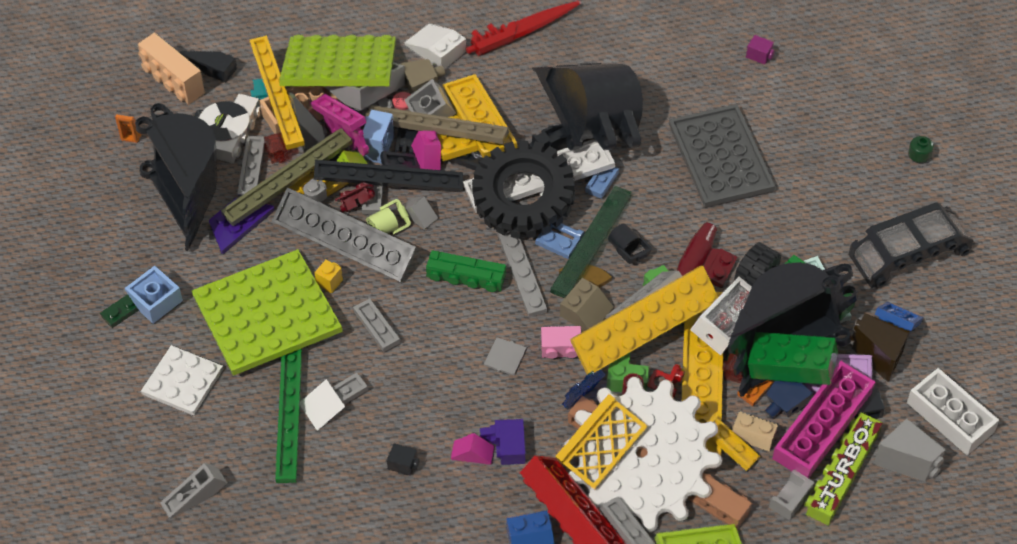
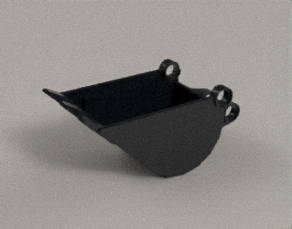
(595, 102)
(182, 165)
(792, 302)

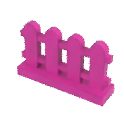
(340, 116)

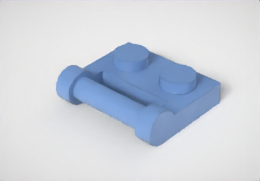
(558, 243)

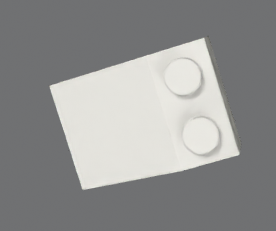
(438, 45)

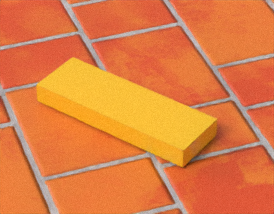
(733, 445)

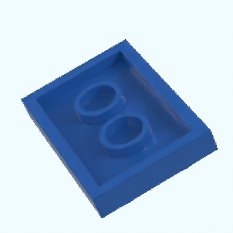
(898, 316)

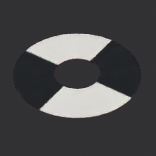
(236, 111)

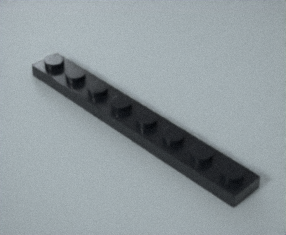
(388, 175)

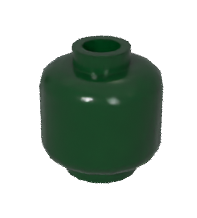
(920, 149)

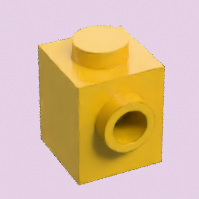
(329, 276)

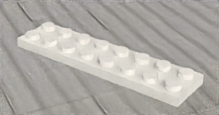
(584, 163)

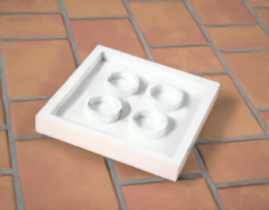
(182, 380)

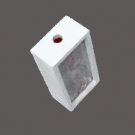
(720, 318)

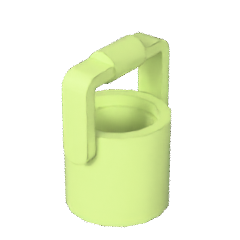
(386, 220)

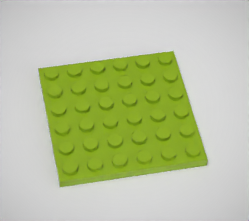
(338, 61)
(266, 312)

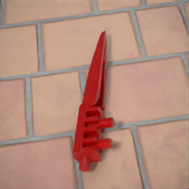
(500, 37)

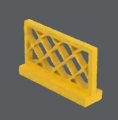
(585, 434)

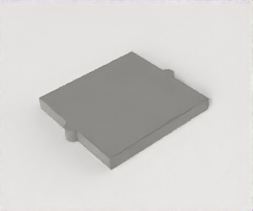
(505, 356)

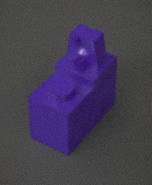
(509, 440)

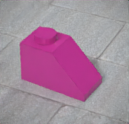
(427, 150)

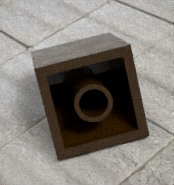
(880, 340)

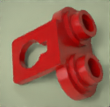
(676, 375)

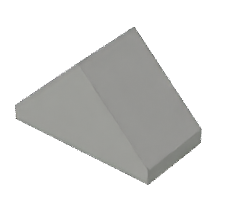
(420, 212)

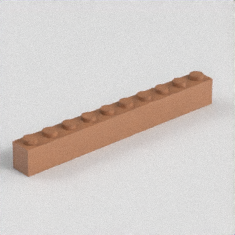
(721, 503)

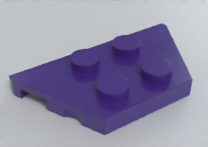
(229, 235)

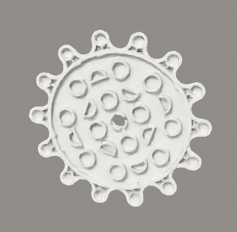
(673, 460)

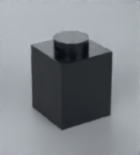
(402, 459)

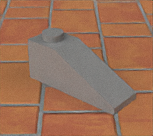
(194, 490)

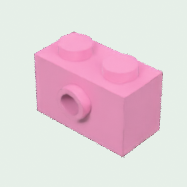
(557, 343)

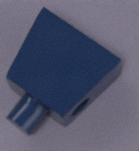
(787, 398)

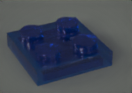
(579, 390)

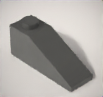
(309, 126)

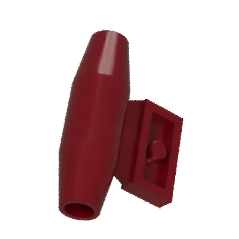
(700, 253)

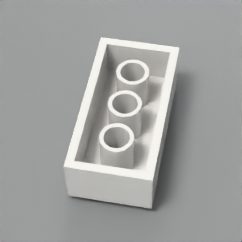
(952, 411)

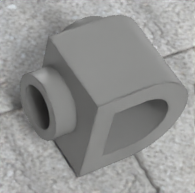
(315, 190)

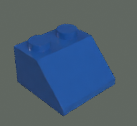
(530, 529)

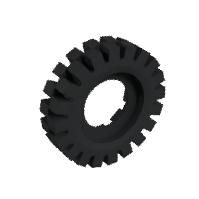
(547, 210)

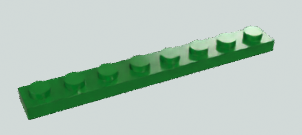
(289, 418)

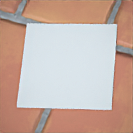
(321, 404)

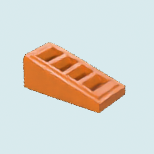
(127, 128)

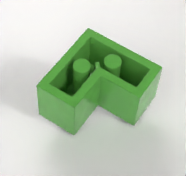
(620, 368)

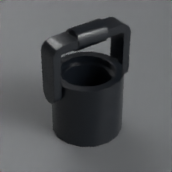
(627, 242)

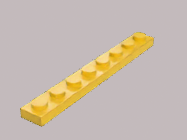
(277, 94)

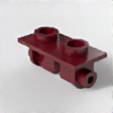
(361, 193)

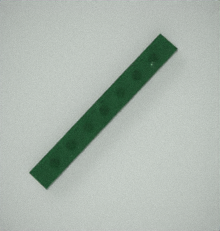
(591, 242)

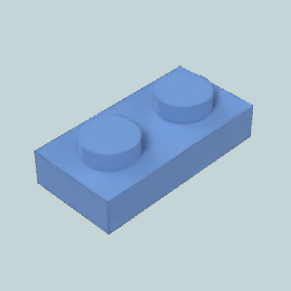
(601, 182)

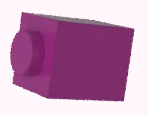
(760, 49)

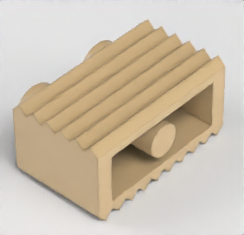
(755, 431)

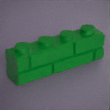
(465, 271)

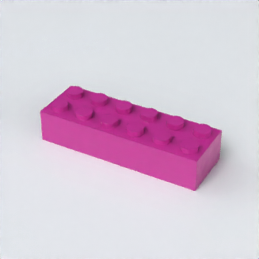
(823, 420)

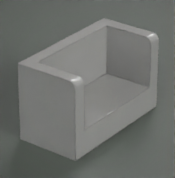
(792, 495)

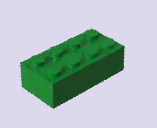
(793, 358)

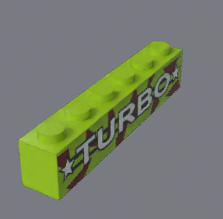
(843, 469)

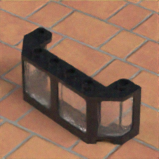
(908, 241)

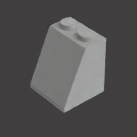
(910, 452)

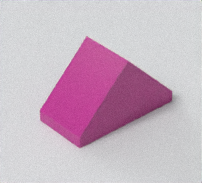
(472, 449)

